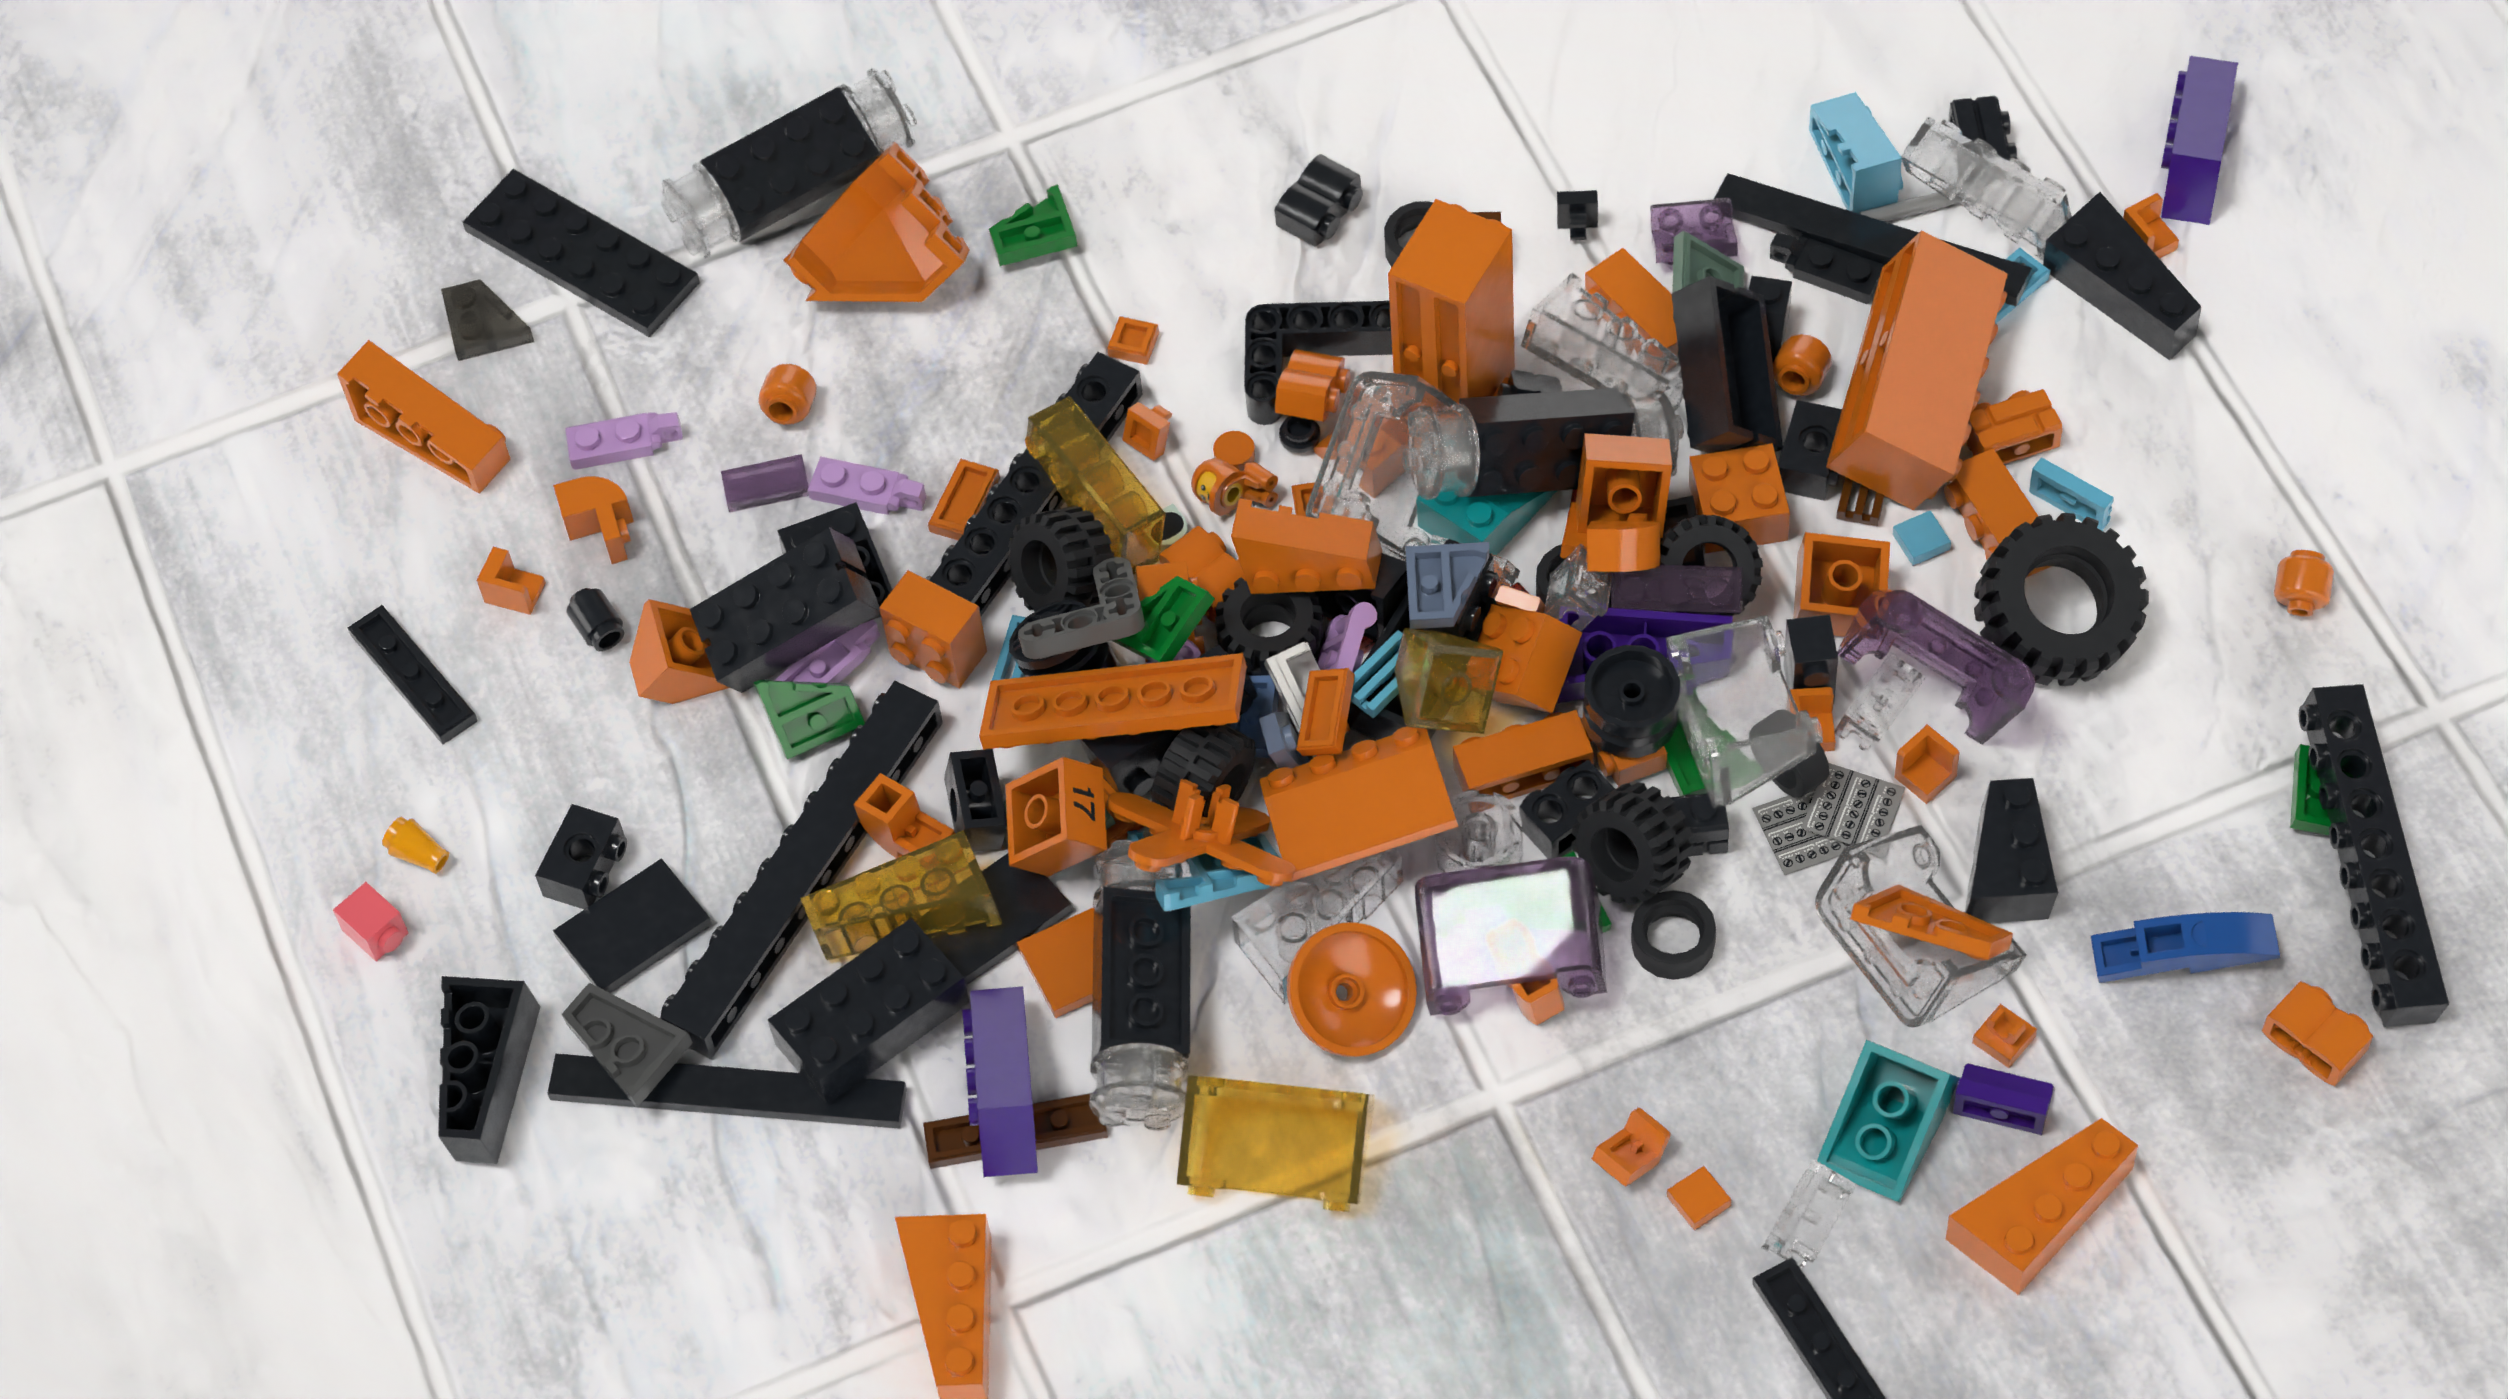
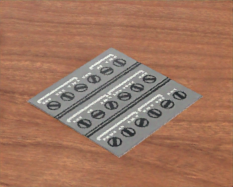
(1852, 806)
(1791, 845)

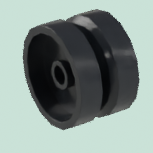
(1631, 701)

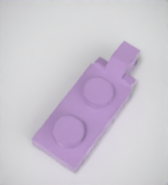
(620, 438)
(870, 487)
(835, 659)

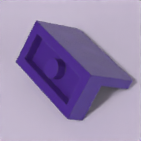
(2003, 1098)

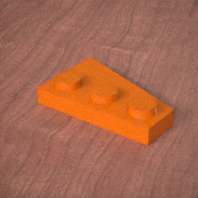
(1931, 921)

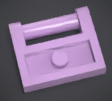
(1344, 637)

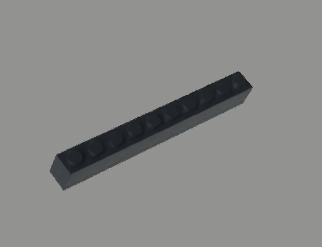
(806, 861)

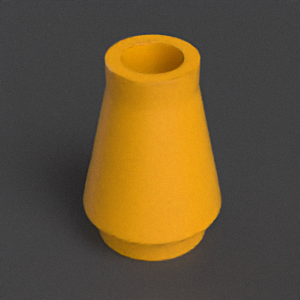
(411, 843)

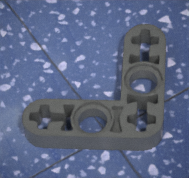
(1114, 618)

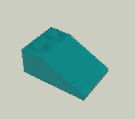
(1479, 518)
(1886, 1120)

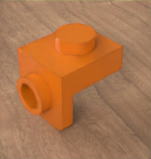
(1633, 1149)

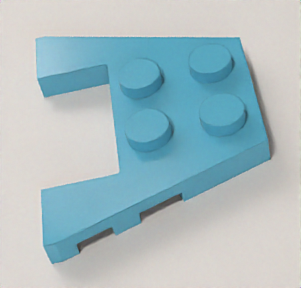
(1208, 878)

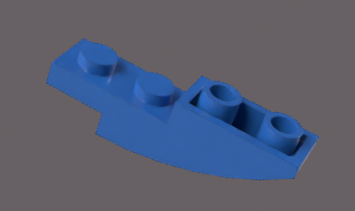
(2185, 941)

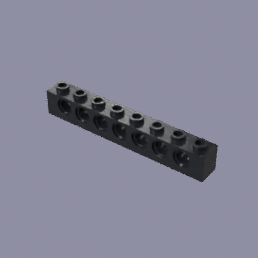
(1102, 379)
(2391, 872)

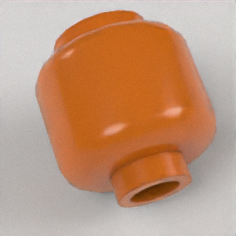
(1802, 365)
(787, 394)
(2304, 582)

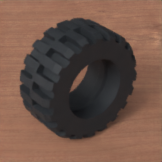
(2092, 557)

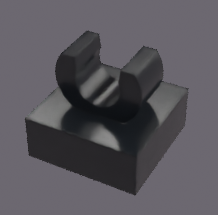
(1577, 212)

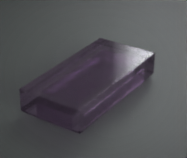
(765, 483)

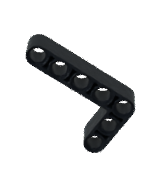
(1325, 334)

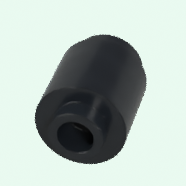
(595, 619)

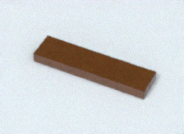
(1055, 1124)

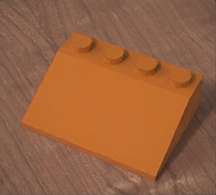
(1358, 802)

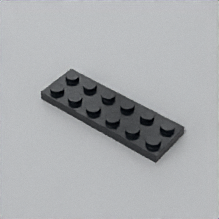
(581, 252)

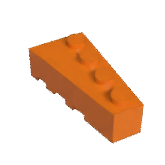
(421, 418)
(952, 1292)

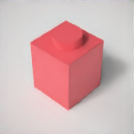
(371, 921)

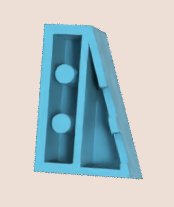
(1856, 153)

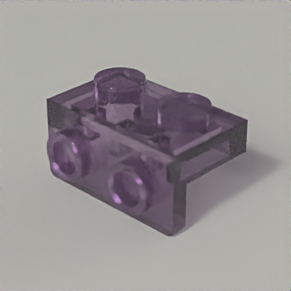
(1703, 219)

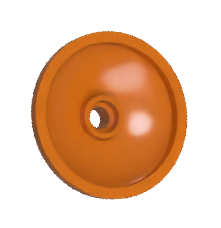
(1377, 985)

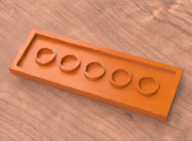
(1113, 701)

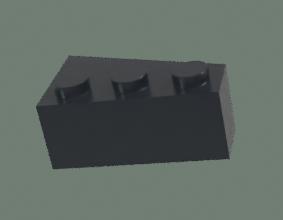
(2011, 858)

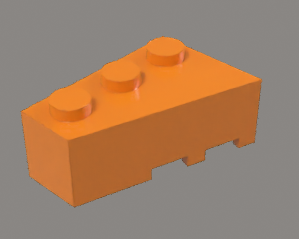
(1304, 553)

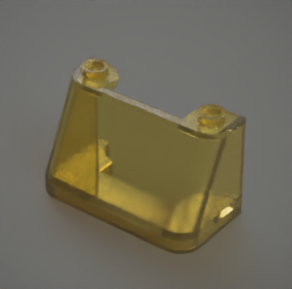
(1274, 1140)

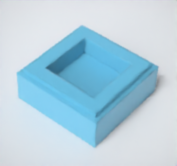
(1921, 538)

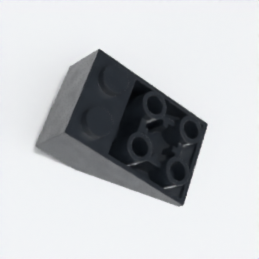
(851, 524)

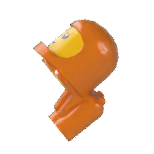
(1223, 484)

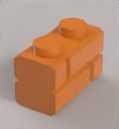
(2015, 427)

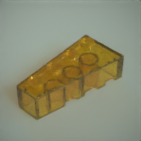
(1096, 479)
(932, 885)

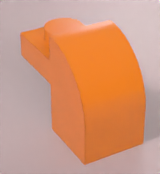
(593, 507)
(1623, 545)
(894, 818)

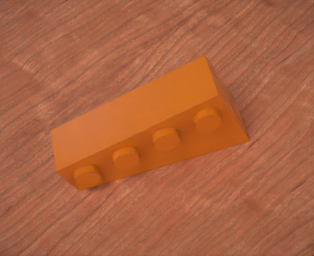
(2039, 1208)

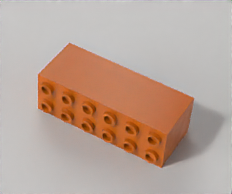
(1454, 303)
(1918, 371)

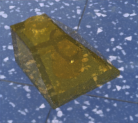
(1446, 681)

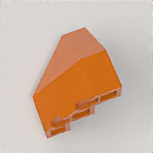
(880, 238)

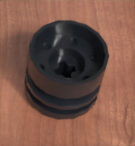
(1082, 659)

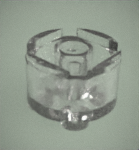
(1486, 835)

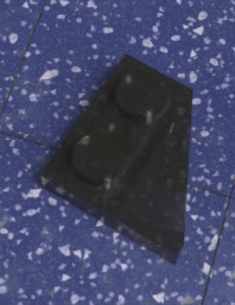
(482, 321)

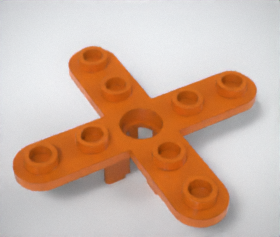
(1187, 833)

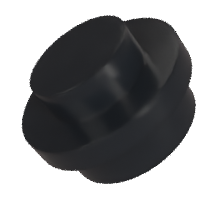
(1299, 434)

